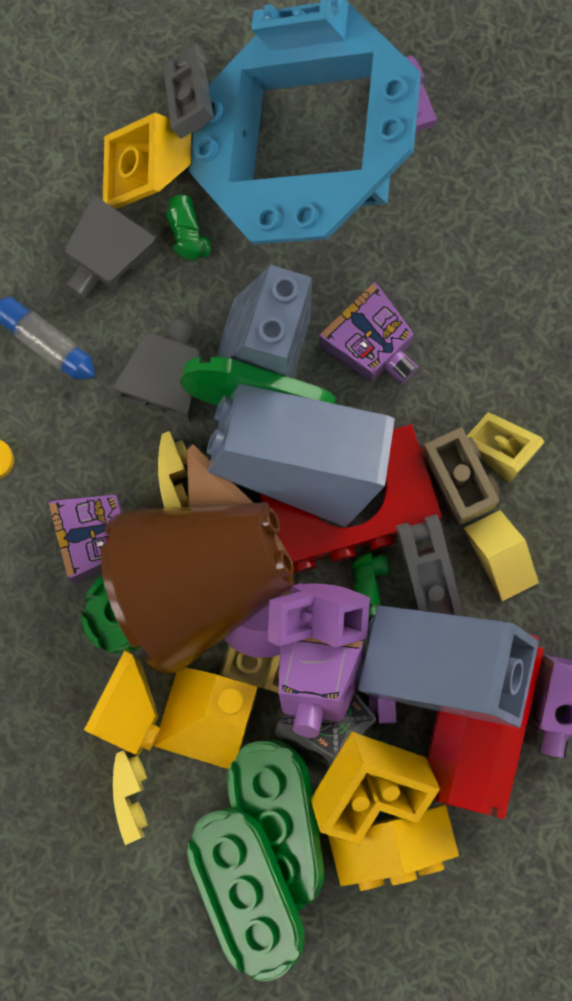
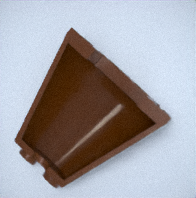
(191, 575)

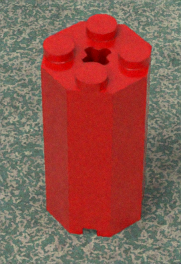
(477, 757)

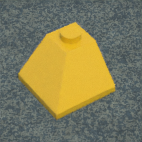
(142, 159)
(126, 709)
(206, 717)

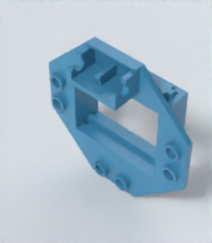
(299, 49)

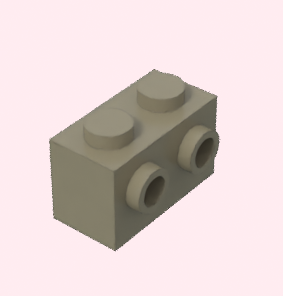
(460, 476)

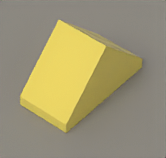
(504, 445)
(502, 554)

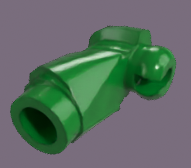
(185, 228)
(366, 571)

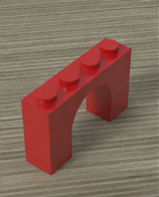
(406, 499)

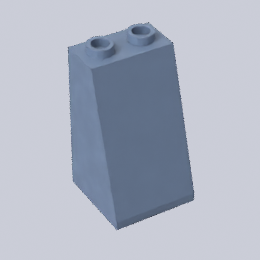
(269, 321)
(302, 451)
(449, 664)

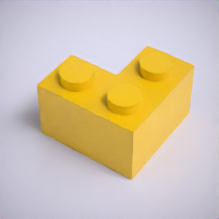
(368, 780)
(396, 850)

